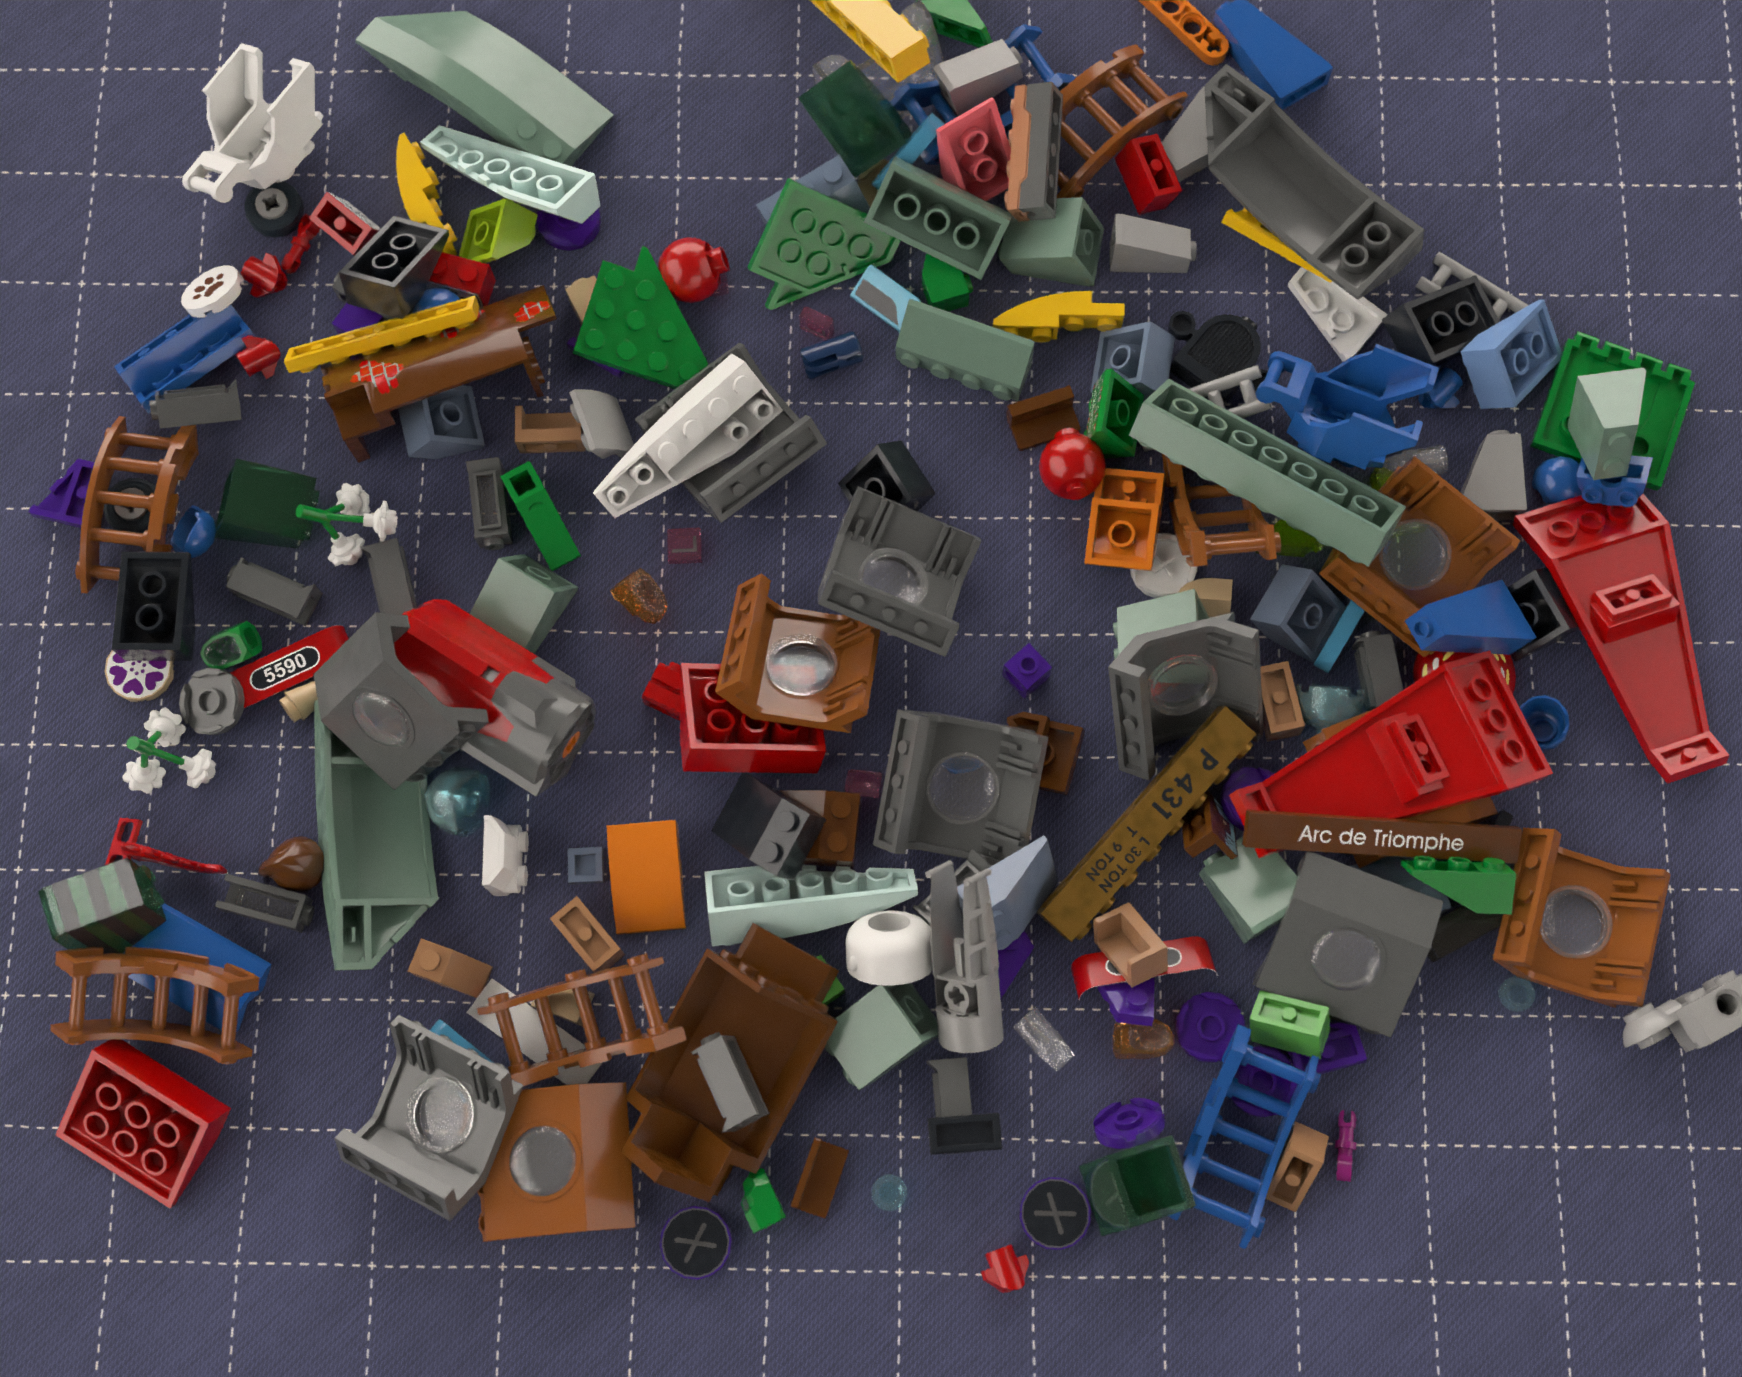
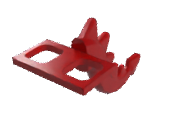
(144, 853)

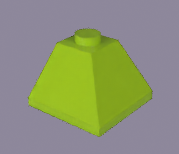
(497, 231)

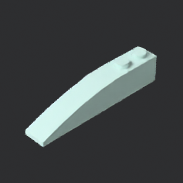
(517, 174)
(800, 905)

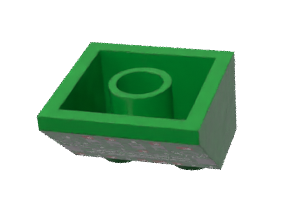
(1112, 415)

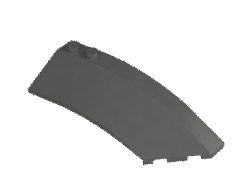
(1302, 190)

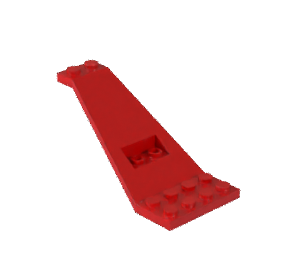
(1630, 606)
(1419, 752)

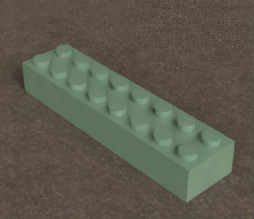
(1267, 472)

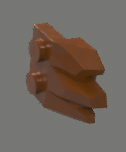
(1061, 751)

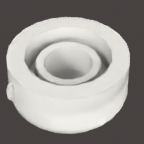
(889, 948)

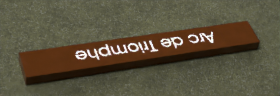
(1380, 836)

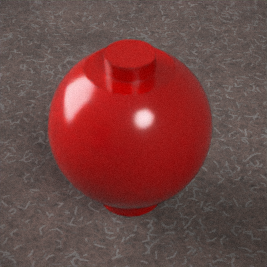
(692, 269)
(1072, 465)

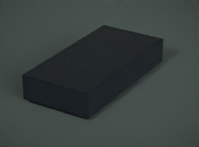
(964, 1133)

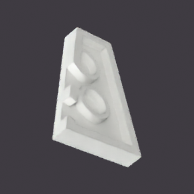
(1337, 314)

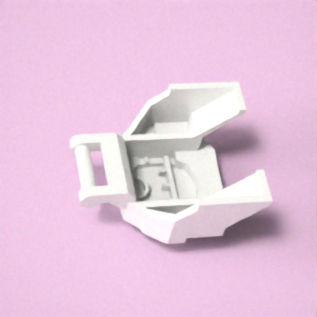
(252, 138)

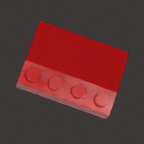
(725, 739)
(141, 1120)

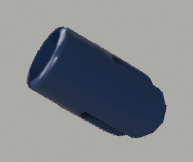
(831, 355)

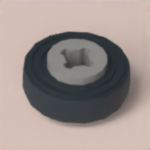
(279, 219)
(135, 518)

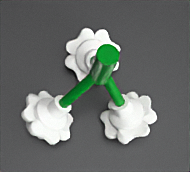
(354, 504)
(147, 773)

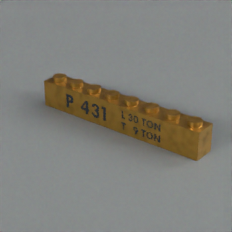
(1146, 823)

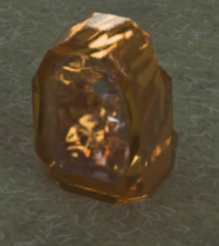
(641, 596)
(1142, 1041)

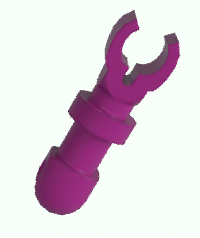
(1345, 1147)

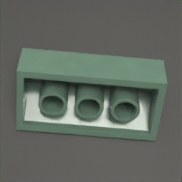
(938, 218)
(964, 350)

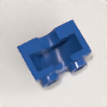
(1616, 490)

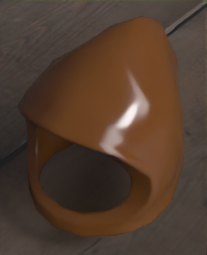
(295, 864)

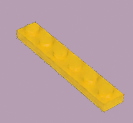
(373, 337)

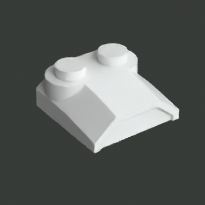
(503, 857)

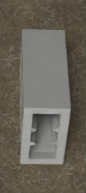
(978, 75)
(1188, 140)
(1149, 246)
(1497, 476)

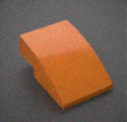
(1125, 519)
(646, 877)

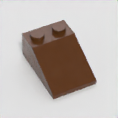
(838, 835)

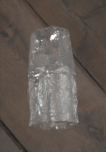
(1433, 457)
(1044, 1039)

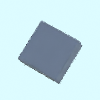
(585, 865)

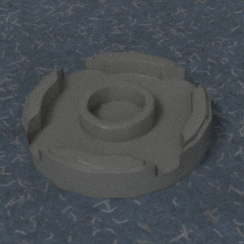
(212, 701)

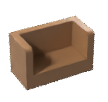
(547, 432)
(1280, 703)
(587, 936)
(1130, 944)

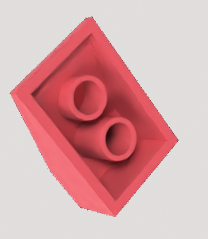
(975, 151)

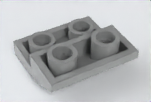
(601, 422)

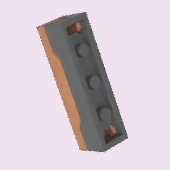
(1034, 152)

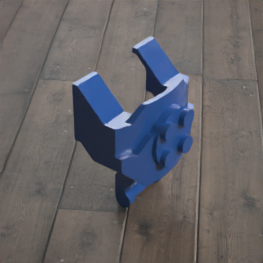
(1344, 410)

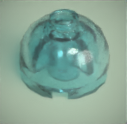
(1328, 704)
(456, 800)

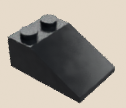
(393, 267)
(1441, 322)
(155, 607)
(768, 826)

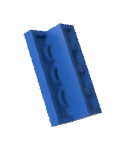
(183, 354)
(189, 936)

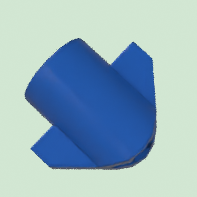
(1443, 391)

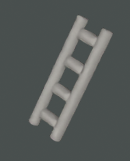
(1449, 266)
(1244, 379)

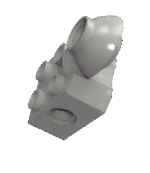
(1693, 1018)

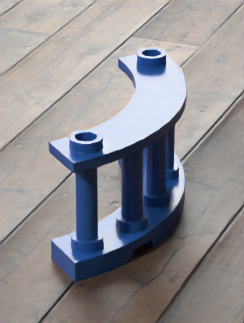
(920, 95)
(1211, 1123)

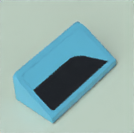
(882, 296)

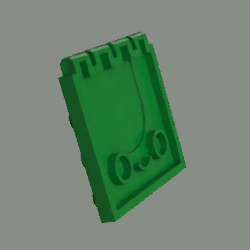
(1661, 412)

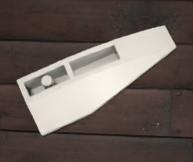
(691, 436)

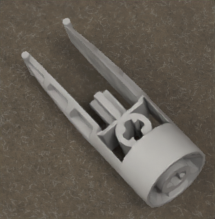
(964, 964)

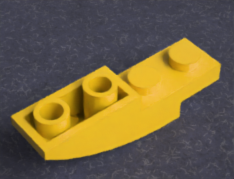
(419, 188)
(1072, 310)

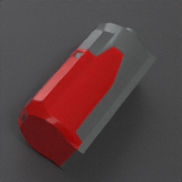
(530, 705)

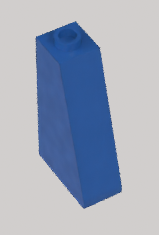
(1270, 53)
(1472, 622)

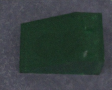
(855, 118)

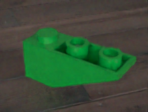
(945, 285)
(540, 516)
(1479, 886)

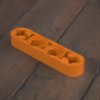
(1186, 14)

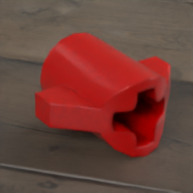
(264, 275)
(259, 356)
(1005, 1269)

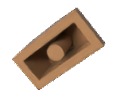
(449, 968)
(1297, 1166)

